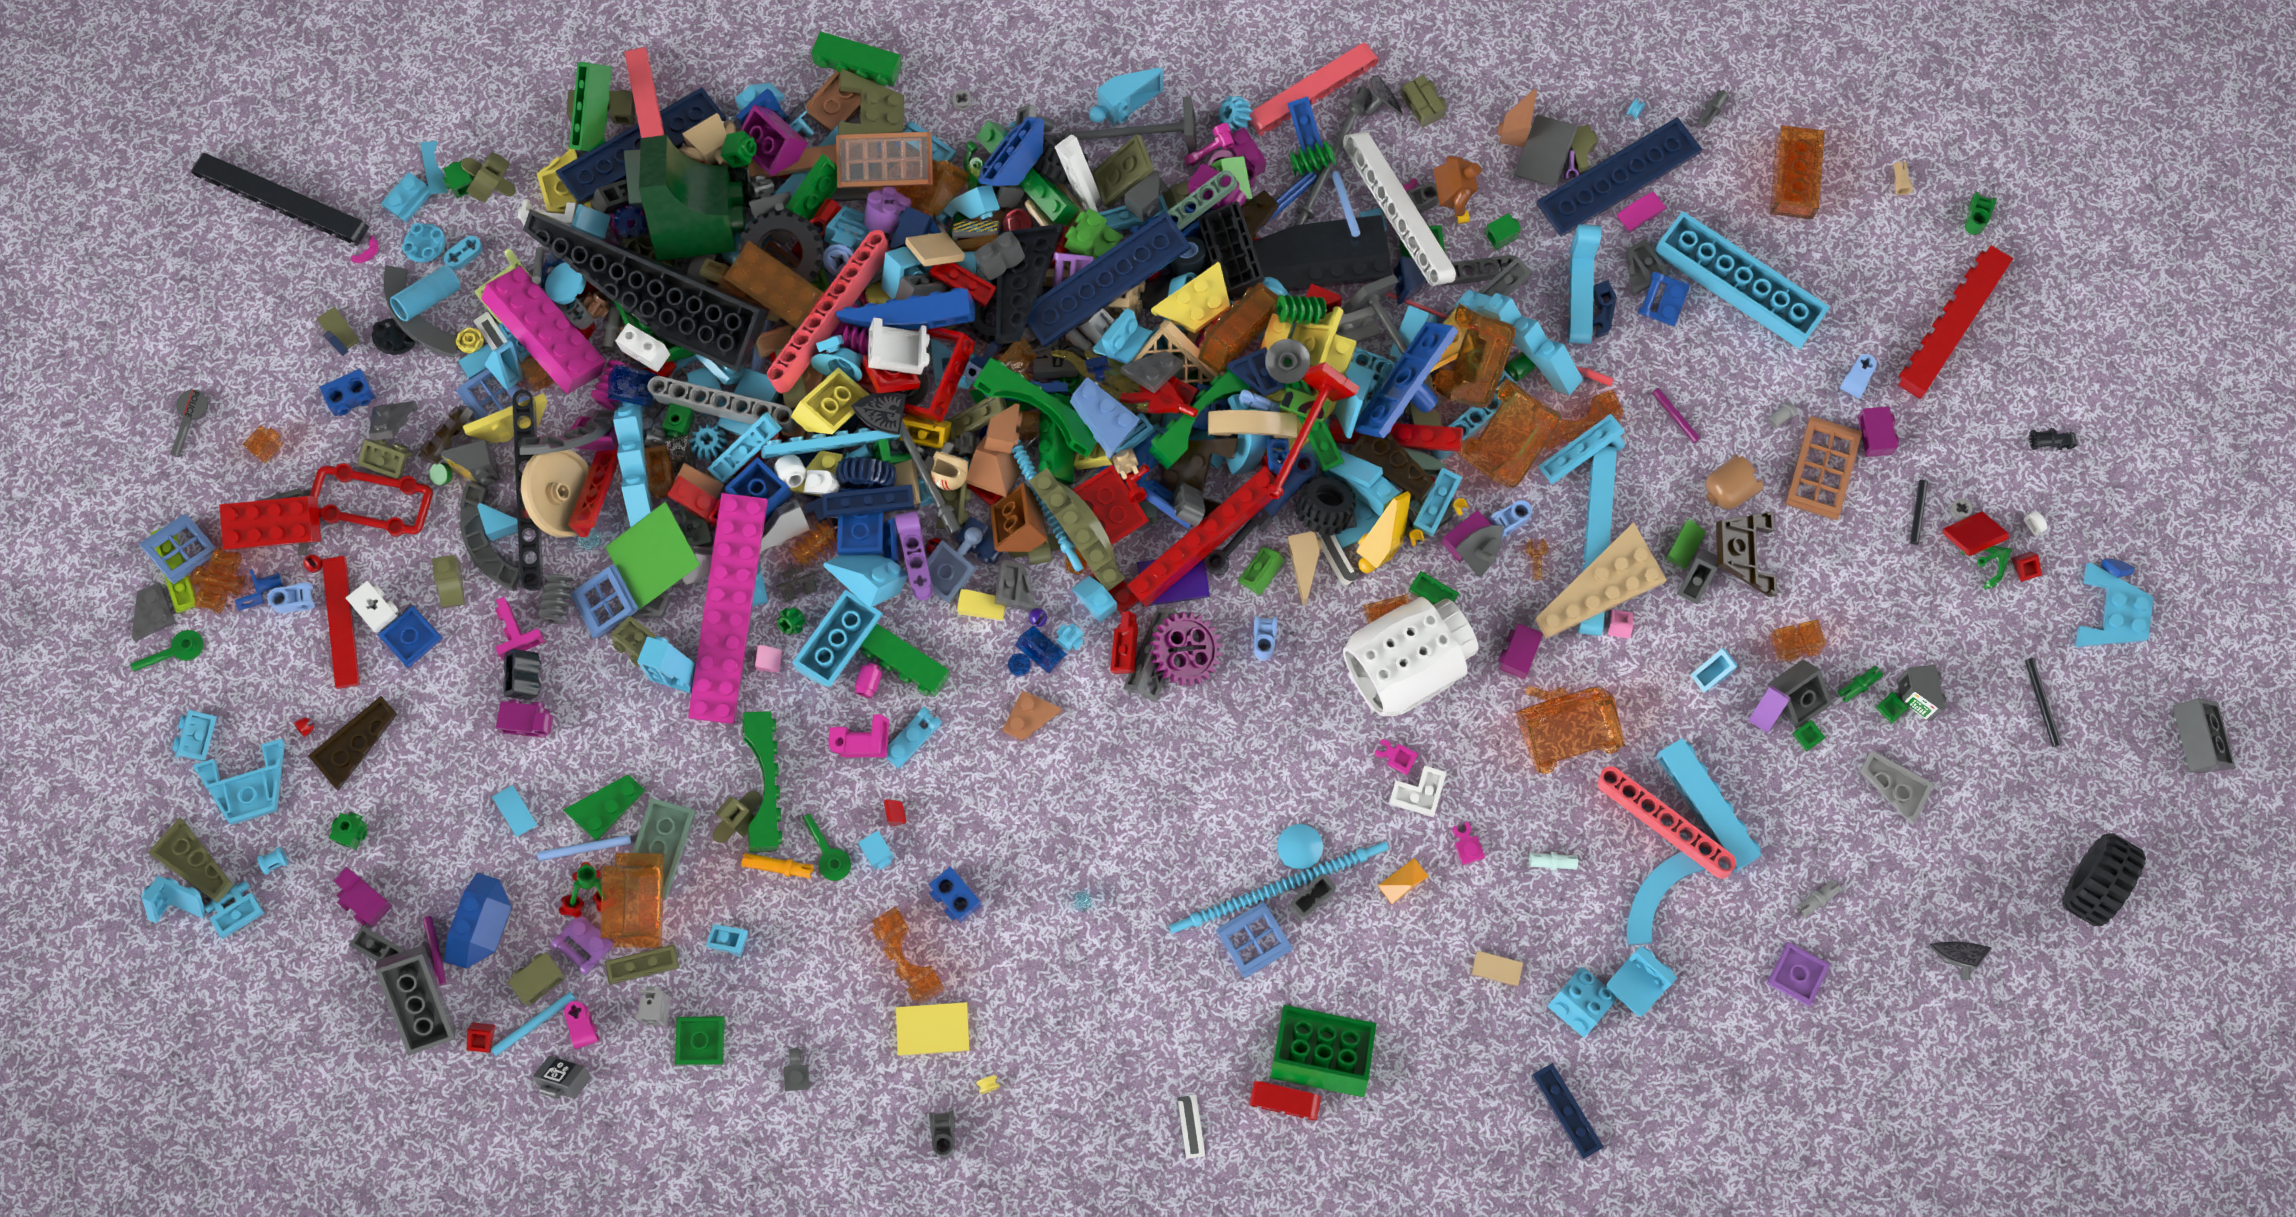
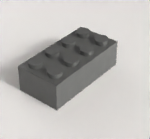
(415, 1000)

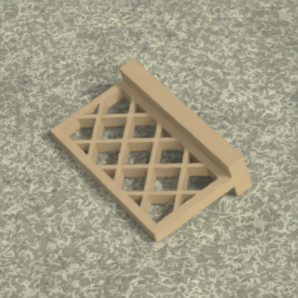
(1183, 345)

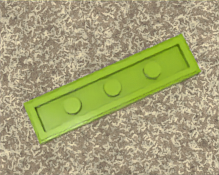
(183, 591)

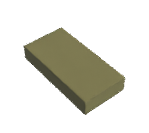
(334, 322)

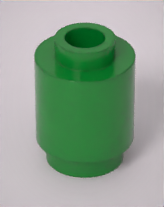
(1519, 367)

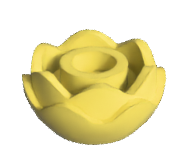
(470, 334)

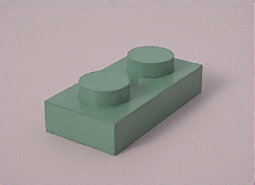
(702, 537)

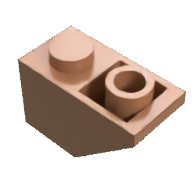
(1001, 430)

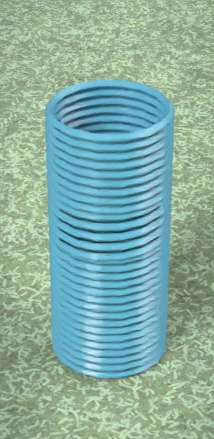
(421, 297)

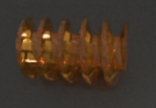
(814, 544)

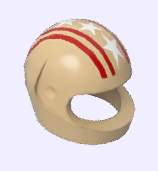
(949, 471)

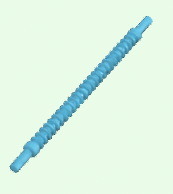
(1066, 544)
(1197, 918)

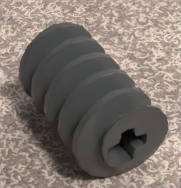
(554, 598)

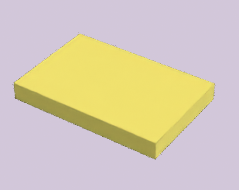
(932, 1029)

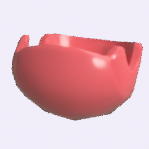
(1015, 220)

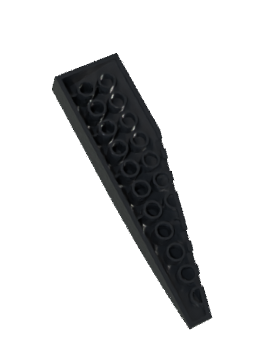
(1310, 254)
(660, 296)

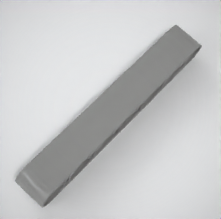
(713, 400)

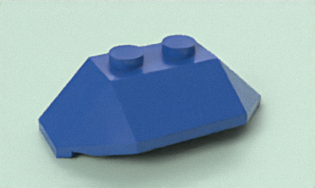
(1014, 154)
(478, 922)

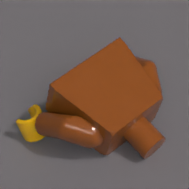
(1456, 185)

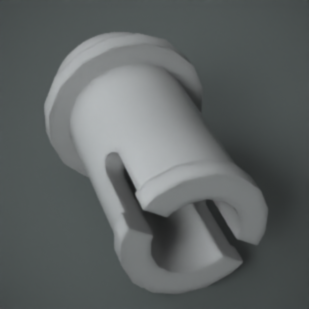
(1784, 413)

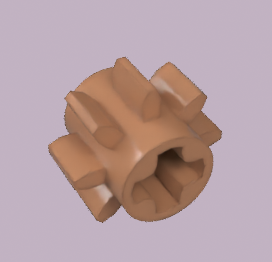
(596, 304)

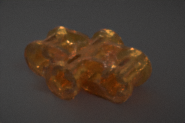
(218, 580)

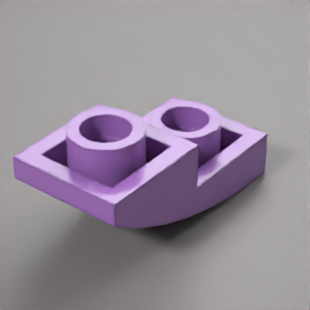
(1769, 709)

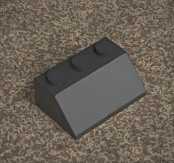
(2203, 736)

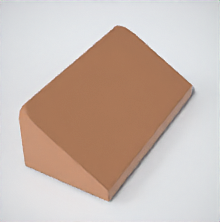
(701, 480)

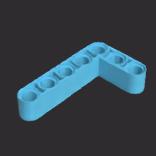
(1583, 251)
(1471, 428)

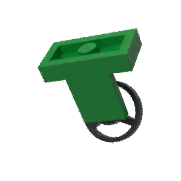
(882, 452)

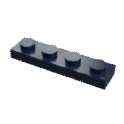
(868, 501)
(1567, 1111)

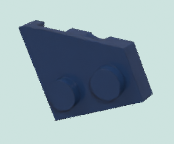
(1253, 372)

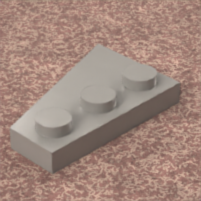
(1900, 787)

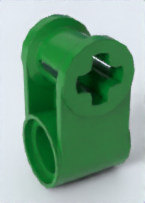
(1979, 210)

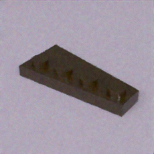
(349, 745)

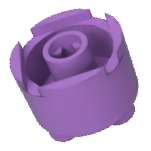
(884, 209)

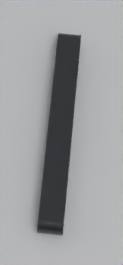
(280, 198)
(524, 525)

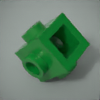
(348, 830)

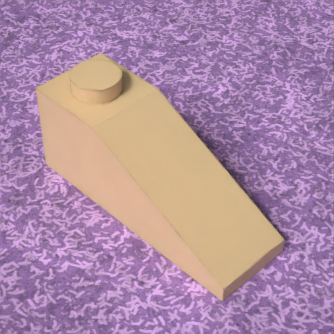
(1304, 554)

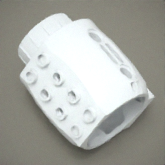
(1410, 655)

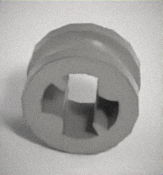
(961, 94)
(1961, 502)

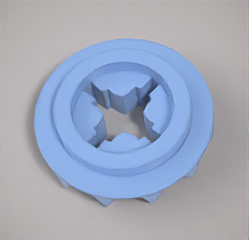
(830, 260)

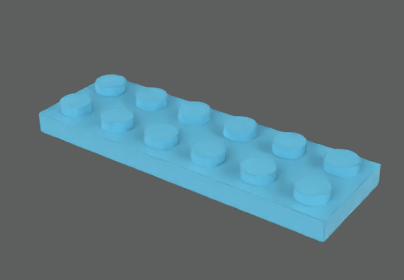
(821, 443)

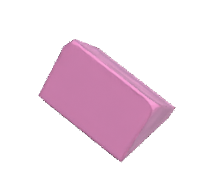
(1620, 623)
(768, 659)

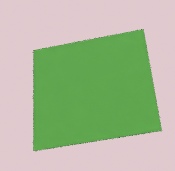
(652, 555)

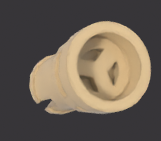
(1903, 182)

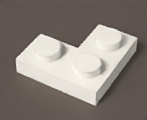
(1421, 798)

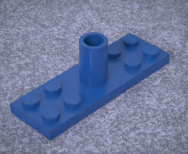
(1407, 381)

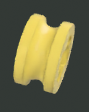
(988, 1084)

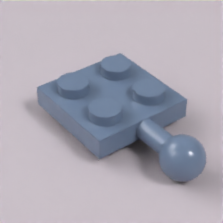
(950, 568)

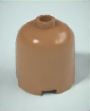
(1732, 483)

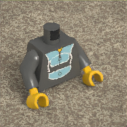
(1414, 509)

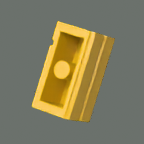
(927, 432)

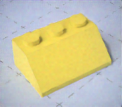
(829, 404)

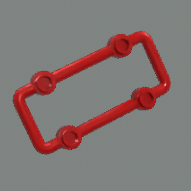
(394, 525)

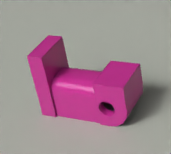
(861, 744)

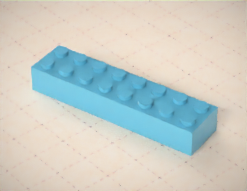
(1741, 280)

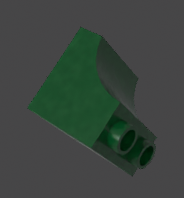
(688, 203)

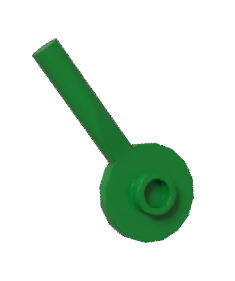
(184, 646)
(834, 862)

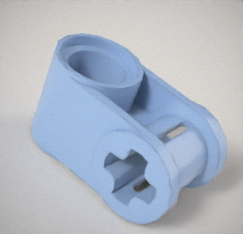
(1858, 378)
(1509, 519)
(297, 598)
(1264, 633)

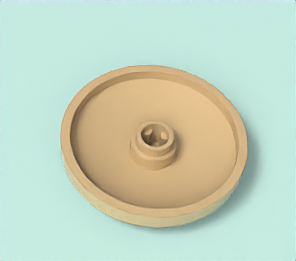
(552, 489)

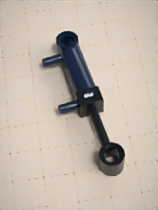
(1263, 518)

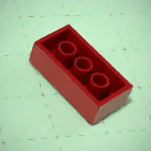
(270, 523)

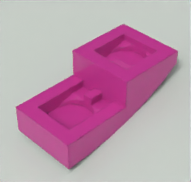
(1640, 211)

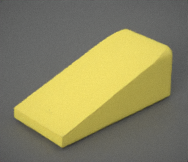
(979, 605)

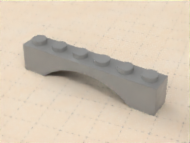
(785, 523)

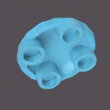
(423, 242)
(1300, 846)

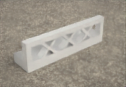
(1078, 173)

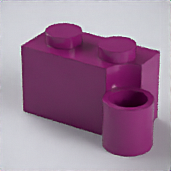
(1253, 158)
(1204, 174)
(524, 719)
(360, 898)

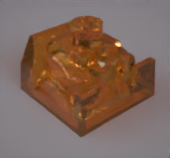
(1018, 357)

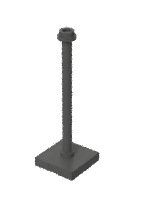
(1186, 126)
(1370, 296)

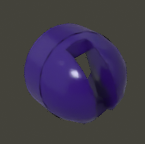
(1034, 616)

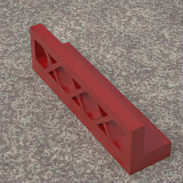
(594, 492)

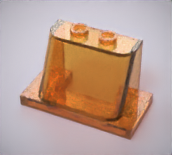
(633, 900)

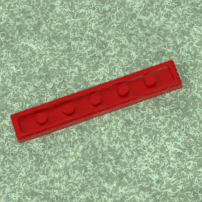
(340, 622)

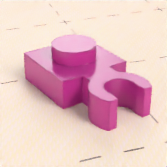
(1399, 758)
(1468, 847)

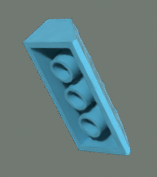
(836, 639)

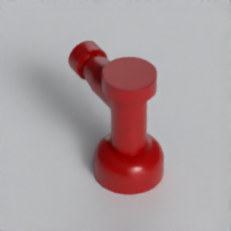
(1136, 493)

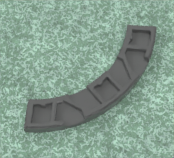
(417, 327)
(596, 428)
(477, 541)

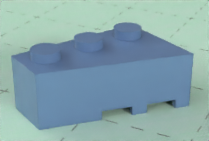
(1104, 416)

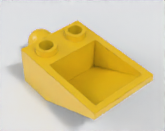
(1386, 535)

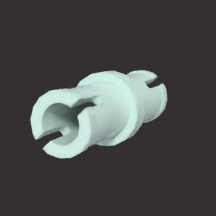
(1553, 861)

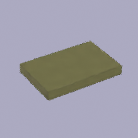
(1122, 171)

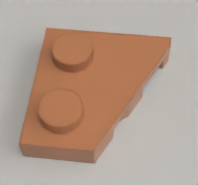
(1029, 715)

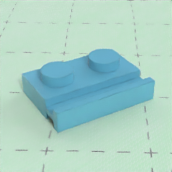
(406, 197)

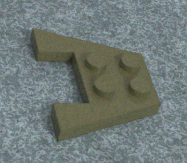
(879, 107)

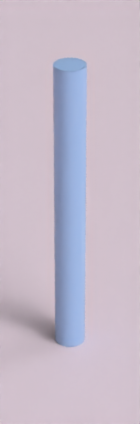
(1345, 204)
(585, 847)

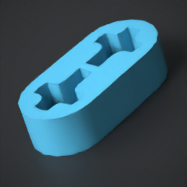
(463, 253)

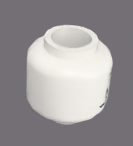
(790, 470)

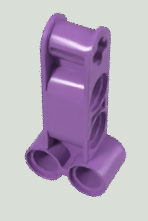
(911, 535)

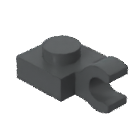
(797, 1075)

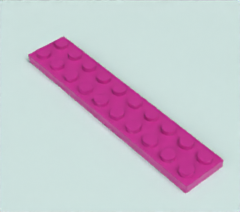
(727, 608)

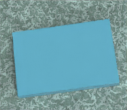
(754, 386)

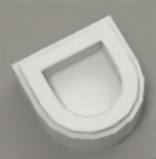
(2036, 523)

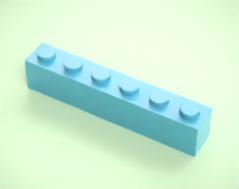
(1707, 803)

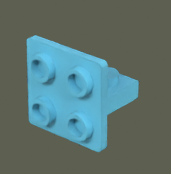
(1123, 338)

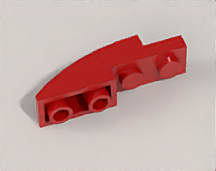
(695, 500)

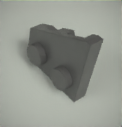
(1641, 263)

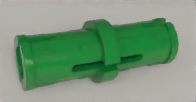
(1860, 683)

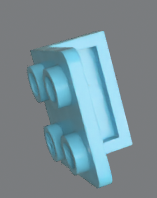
(169, 892)
(1641, 981)
(1582, 1001)

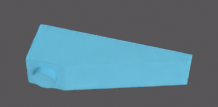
(1377, 496)

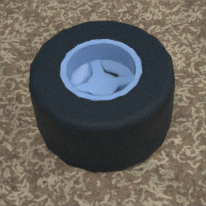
(1194, 260)

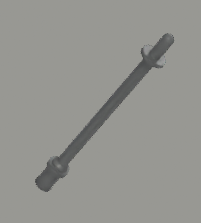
(1356, 108)
(944, 511)

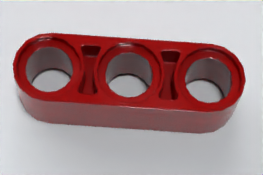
(1285, 1099)

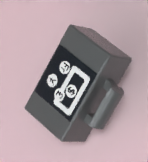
(561, 1078)

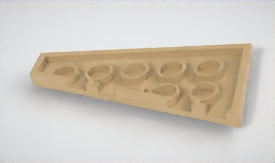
(1611, 579)

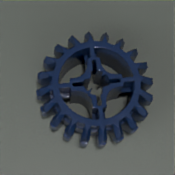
(865, 473)

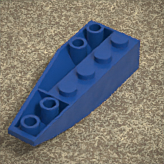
(932, 311)

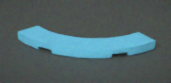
(1652, 890)

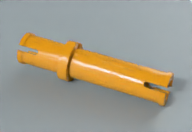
(786, 867)

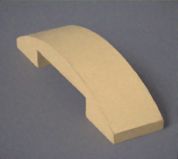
(1252, 422)

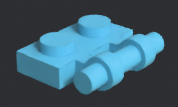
(237, 914)

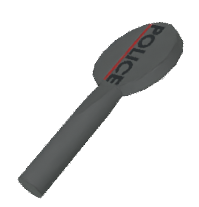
(191, 406)

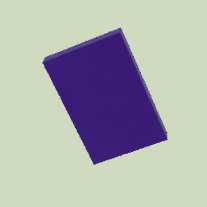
(1189, 587)

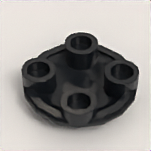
(391, 338)

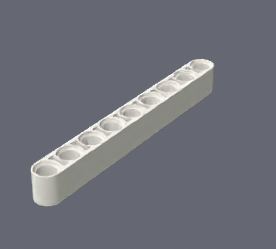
(1399, 209)

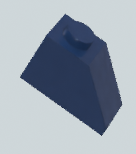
(1409, 278)

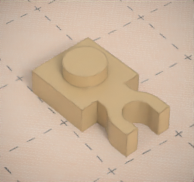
(1125, 462)

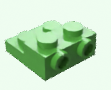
(1091, 235)

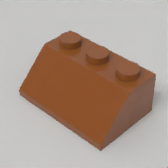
(1018, 521)

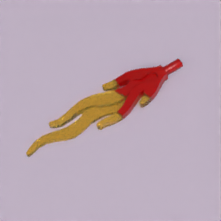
(1162, 401)

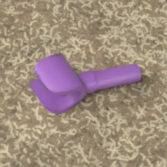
(1571, 166)

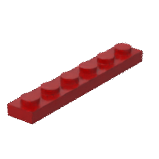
(1410, 436)

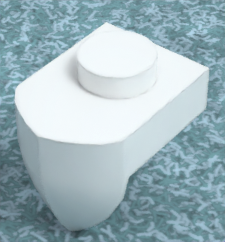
(821, 482)

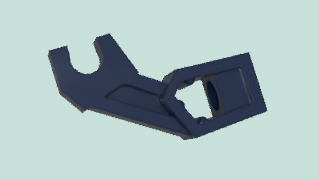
(1604, 319)
(977, 363)

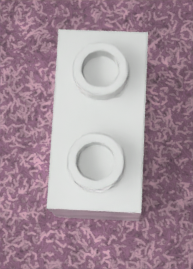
(642, 347)
(363, 601)

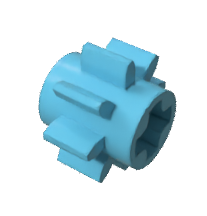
(1069, 637)

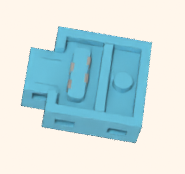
(847, 229)

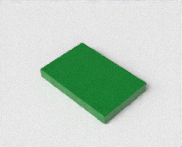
(814, 189)

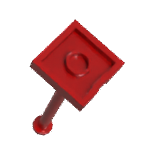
(1329, 385)

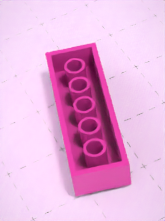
(543, 330)

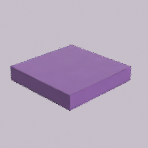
(1798, 974)

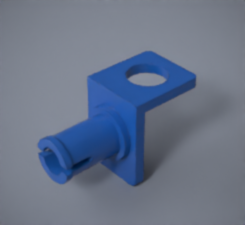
(261, 585)

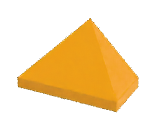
(1403, 881)

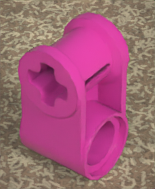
(581, 1029)

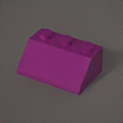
(775, 140)

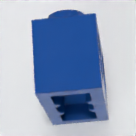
(346, 387)
(959, 891)

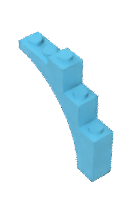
(1546, 354)
(631, 456)

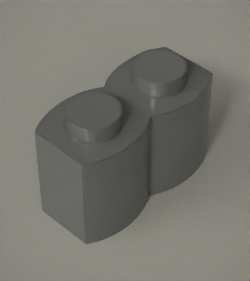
(999, 255)
(1317, 894)

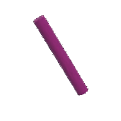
(1674, 413)
(434, 950)

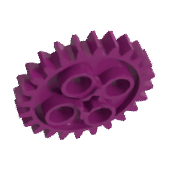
(1183, 628)

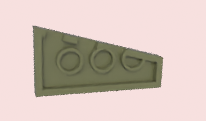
(190, 860)

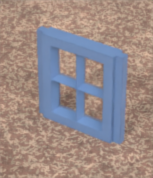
(472, 403)
(167, 534)
(621, 591)
(1243, 921)

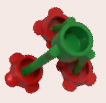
(584, 878)

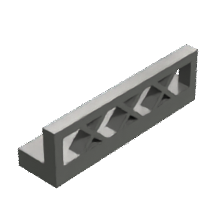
(1144, 668)

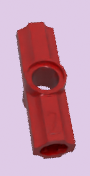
(821, 219)

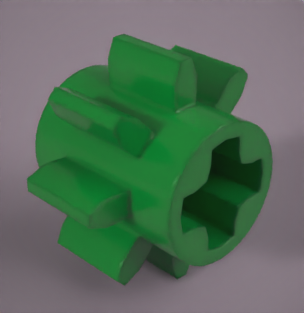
(791, 621)

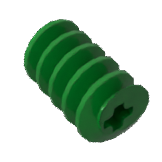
(1312, 158)
(1300, 309)

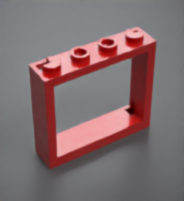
(951, 377)

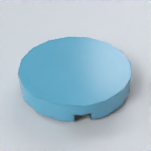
(564, 284)

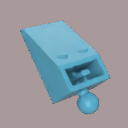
(1125, 95)
(1351, 408)

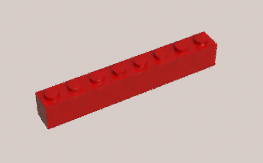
(1955, 322)
(1203, 538)

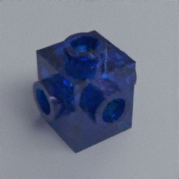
(621, 218)

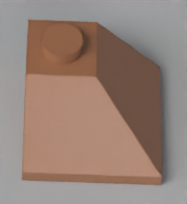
(1518, 122)
(993, 470)

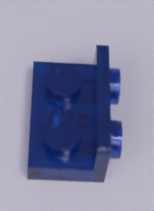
(630, 385)

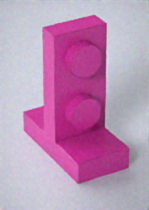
(513, 632)

